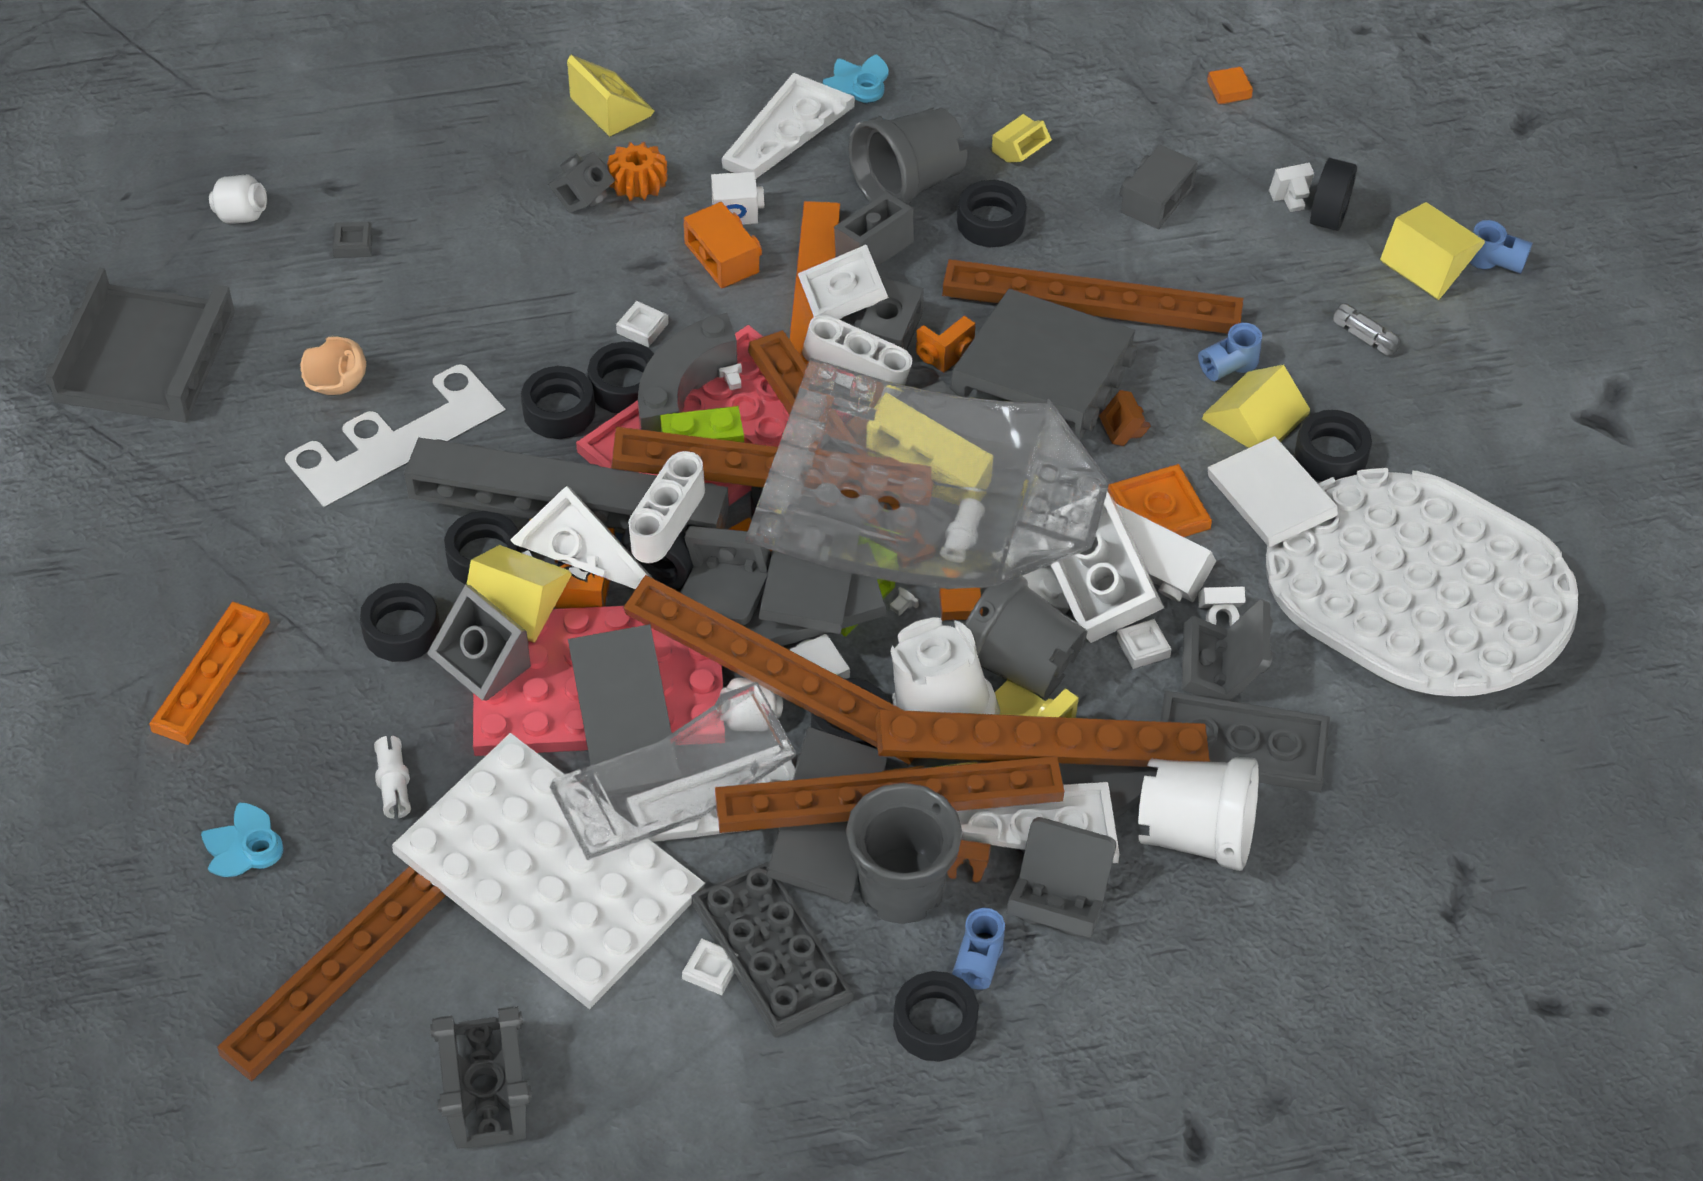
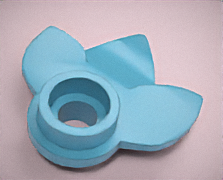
(862, 82)
(237, 844)

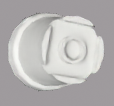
(940, 670)
(1202, 808)

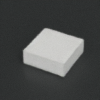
(642, 324)
(1143, 643)
(709, 967)

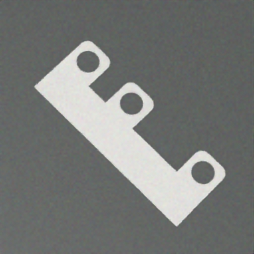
(393, 449)

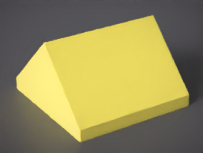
(605, 96)
(1429, 249)
(1259, 407)
(519, 586)

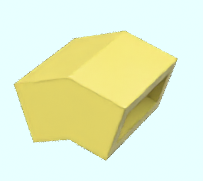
(1020, 139)

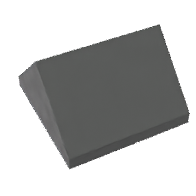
(481, 645)

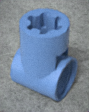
(1500, 248)
(1235, 353)
(977, 955)

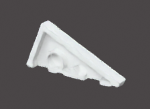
(577, 537)

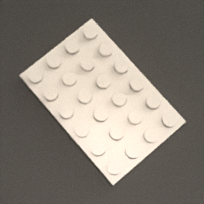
(518, 870)

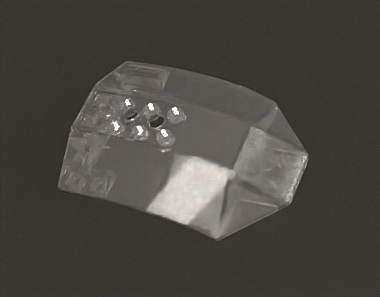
(977, 484)

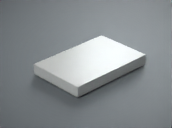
(1272, 491)

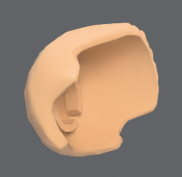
(333, 366)

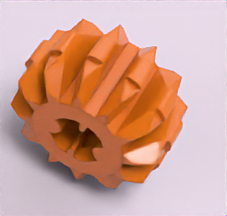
(637, 171)

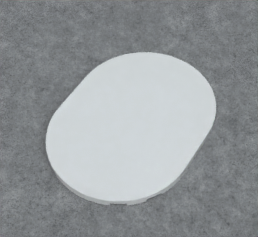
(1427, 585)

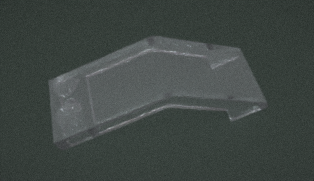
(675, 778)

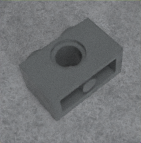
(896, 316)

